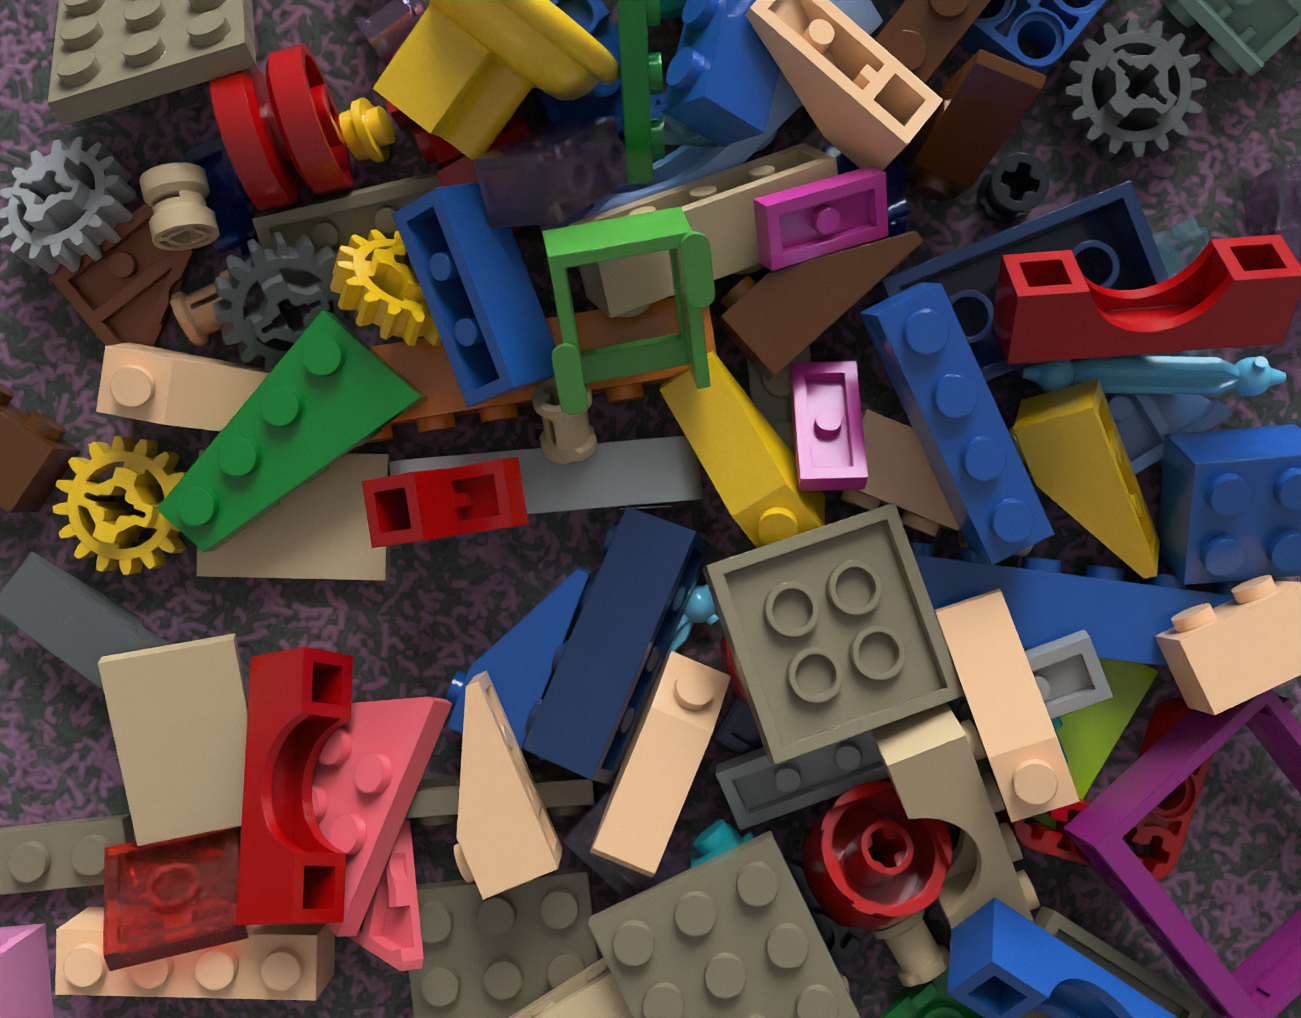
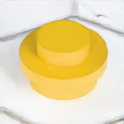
(367, 131)

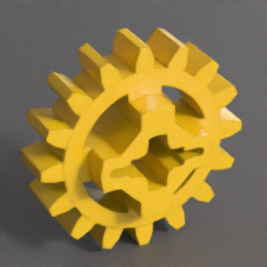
(383, 288)
(106, 525)

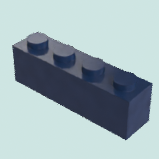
(616, 645)

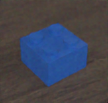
(1231, 504)

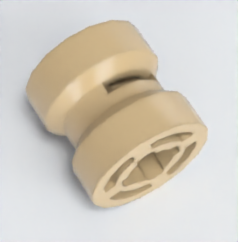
(179, 206)

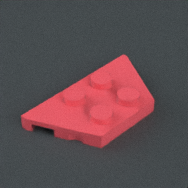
(367, 786)

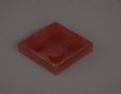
(170, 897)

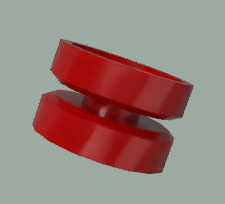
(282, 129)

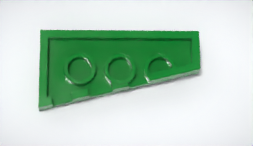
(639, 79)
(298, 422)

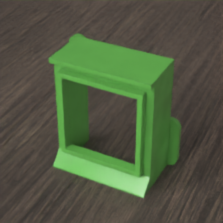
(620, 239)

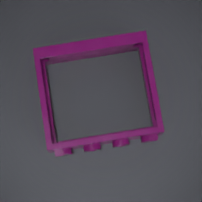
(1272, 973)

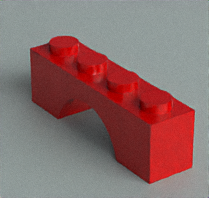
(1228, 297)
(284, 859)

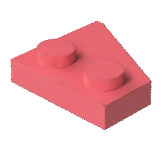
(393, 919)

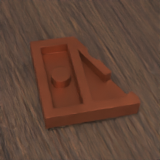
(130, 287)

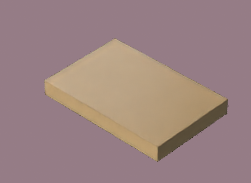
(312, 532)
(179, 735)

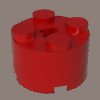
(855, 886)

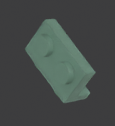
(1242, 29)

